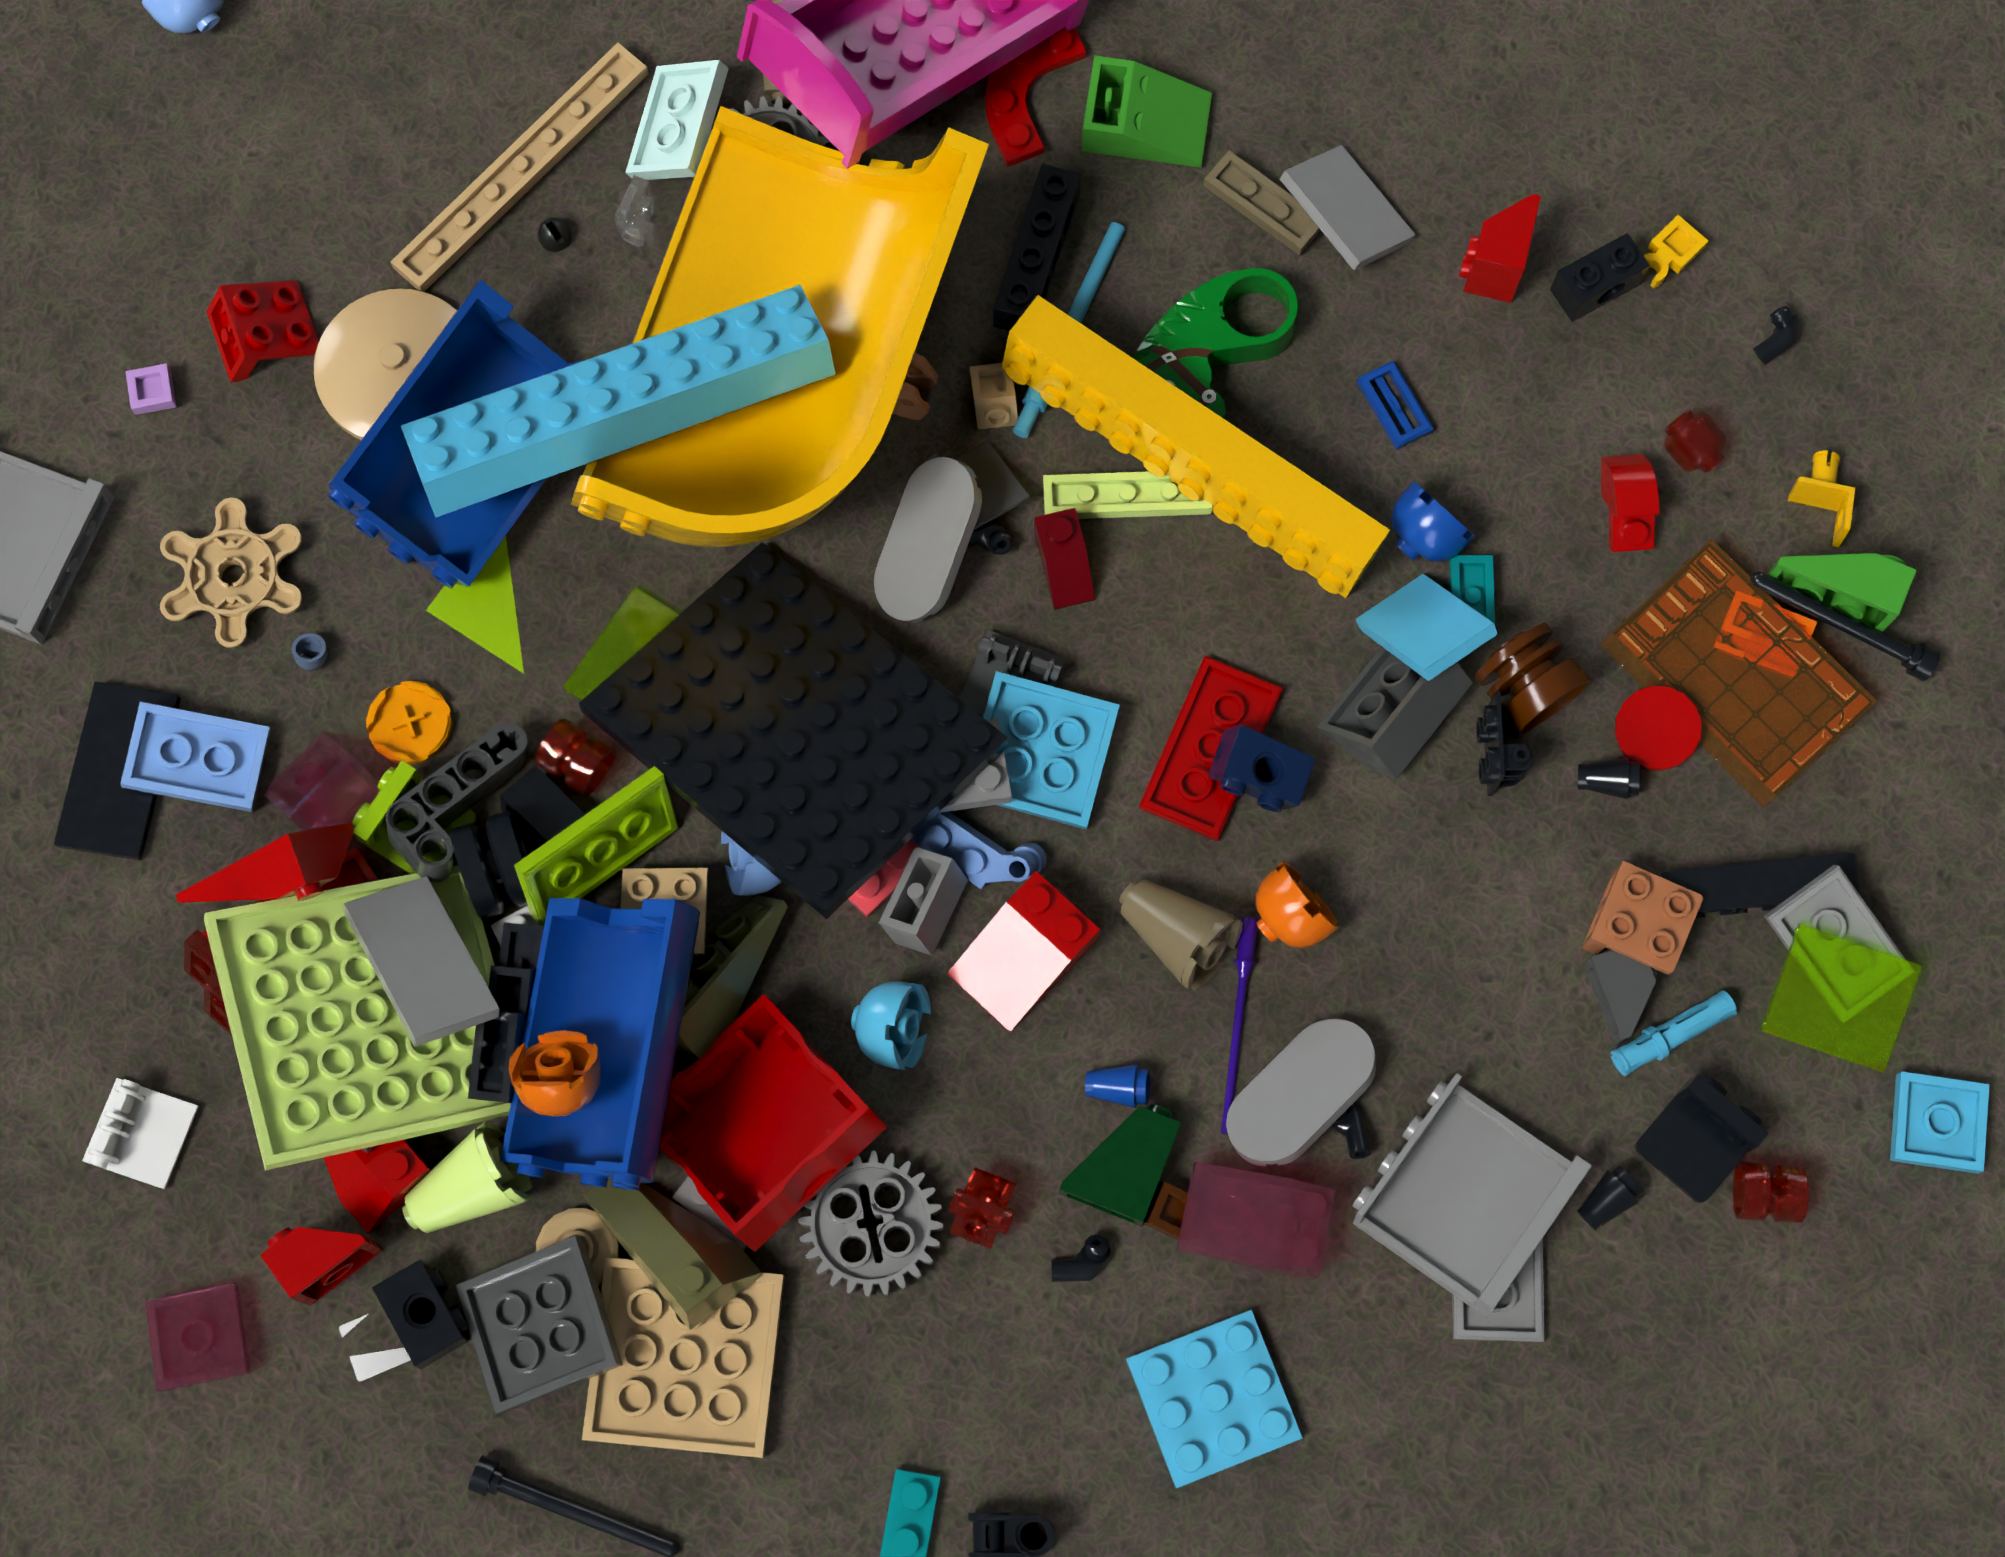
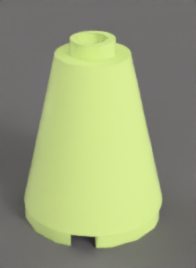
(466, 1184)

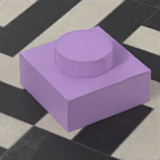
(150, 389)

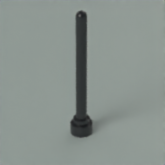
(1918, 660)
(493, 1479)

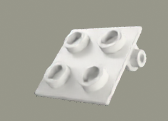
(140, 1133)

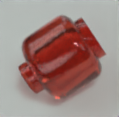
(1694, 441)

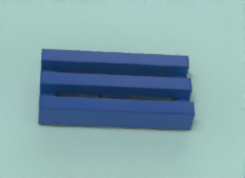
(1411, 435)

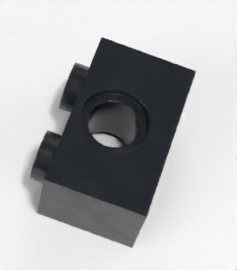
(1599, 277)
(400, 1297)

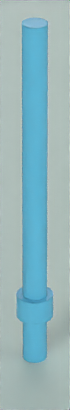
(1032, 400)

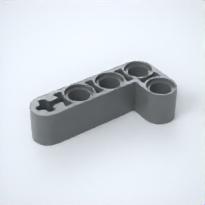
(464, 795)

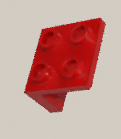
(260, 324)

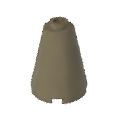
(1180, 930)

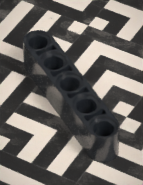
(1759, 884)

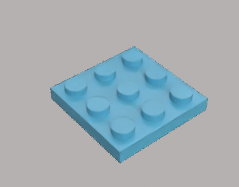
(1052, 748)
(1213, 1399)

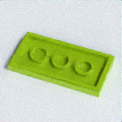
(598, 844)

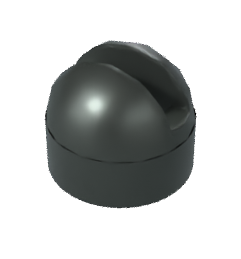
(547, 239)

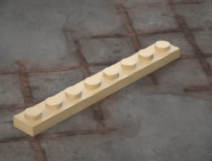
(519, 168)

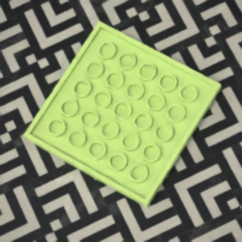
(320, 1036)

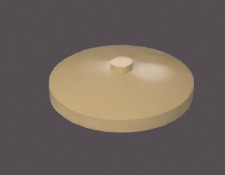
(373, 351)

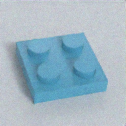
(1939, 1122)

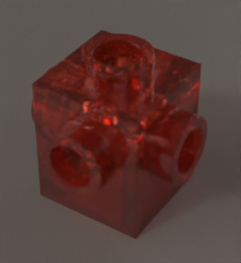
(982, 1208)

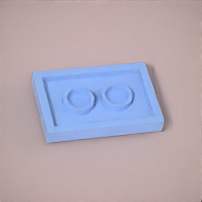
(195, 757)

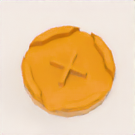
(409, 722)

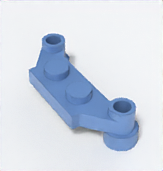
(976, 854)

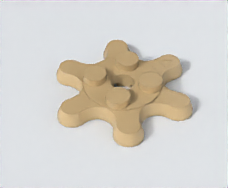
(226, 546)

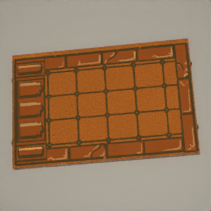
(1754, 674)

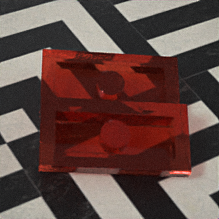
(201, 967)

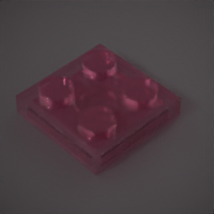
(197, 1337)

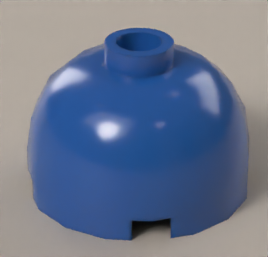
(1427, 527)

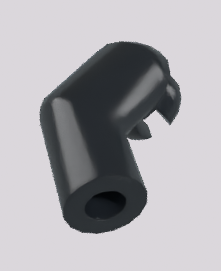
(1783, 335)
(1353, 1127)
(1086, 1263)

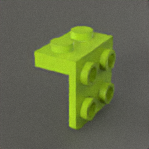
(371, 819)

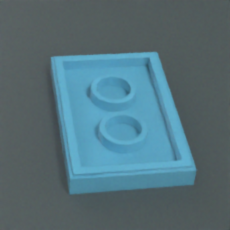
(1426, 627)

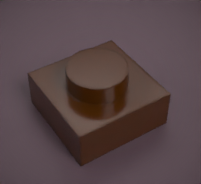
(1166, 1210)

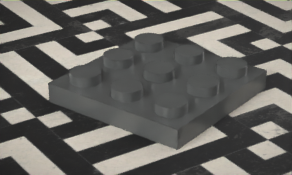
(538, 1325)

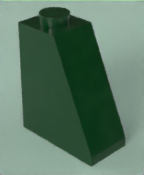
(1125, 1166)

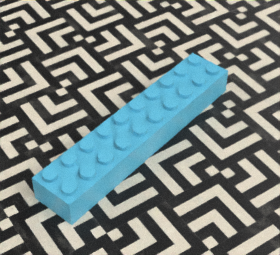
(618, 400)

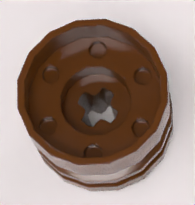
(1532, 678)

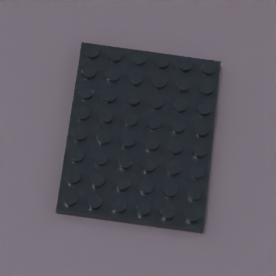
(794, 728)

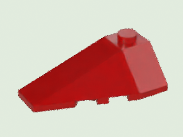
(283, 868)
(376, 1182)

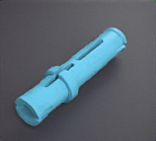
(1659, 1040)

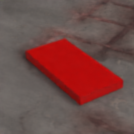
(1180, 782)

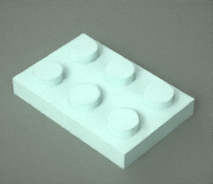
(677, 120)

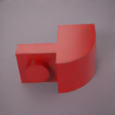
(1632, 500)

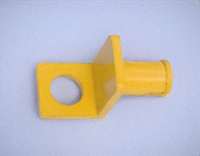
(1825, 493)

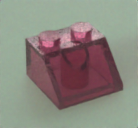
(322, 786)

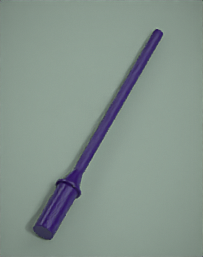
(1244, 963)

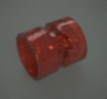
(569, 753)
(1754, 1192)

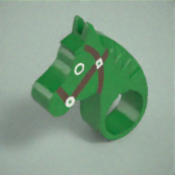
(1196, 338)

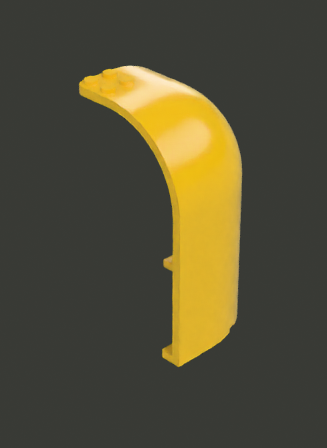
(869, 259)

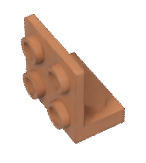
(1643, 918)

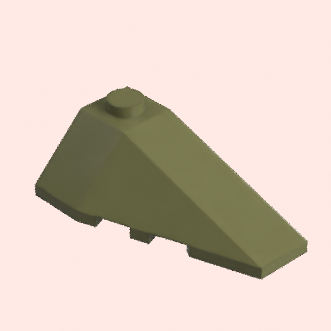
(725, 973)
(677, 1251)

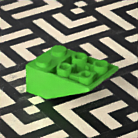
(1144, 114)

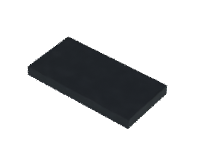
(96, 809)

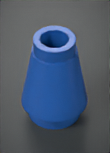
(1119, 1085)

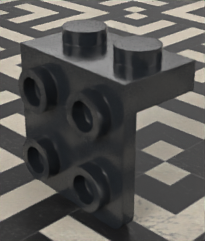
(1700, 1138)

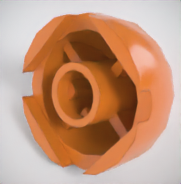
(1292, 909)
(556, 1073)

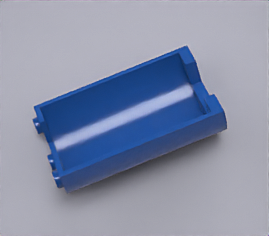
(379, 483)
(625, 988)

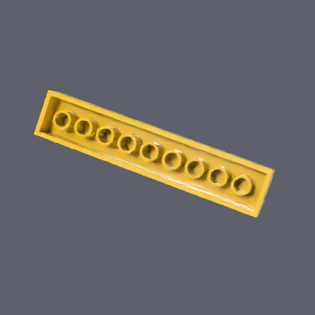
(1192, 446)

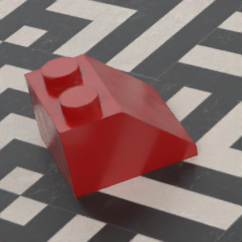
(1500, 252)
(316, 1260)

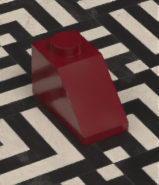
(1064, 558)

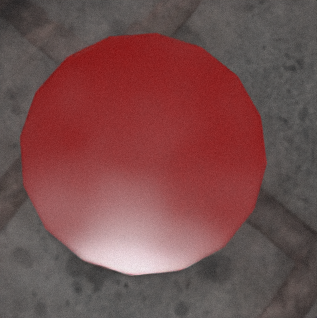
(1658, 728)

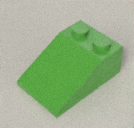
(1859, 585)

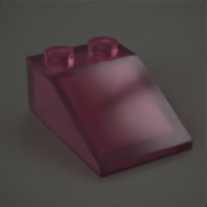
(1256, 1220)

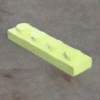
(1118, 496)

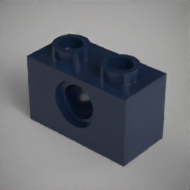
(1284, 768)

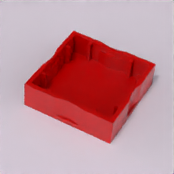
(763, 1123)

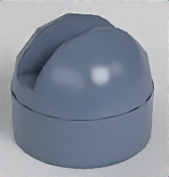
(312, 645)

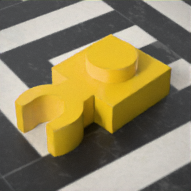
(1674, 249)

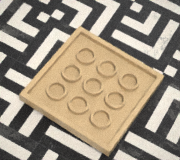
(682, 1385)

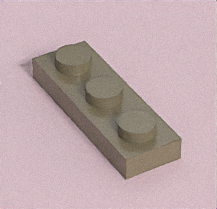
(1262, 202)

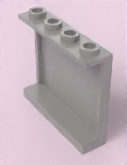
(43, 541)
(1467, 1196)

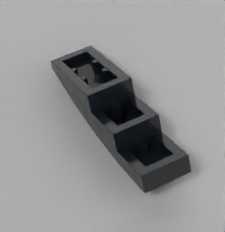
(500, 1037)

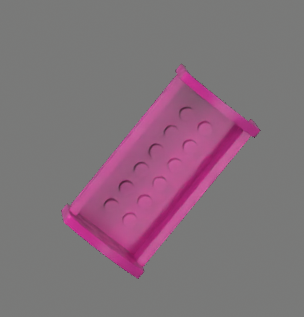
(883, 63)

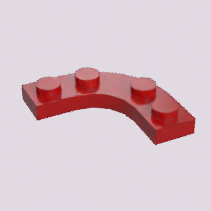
(1008, 93)

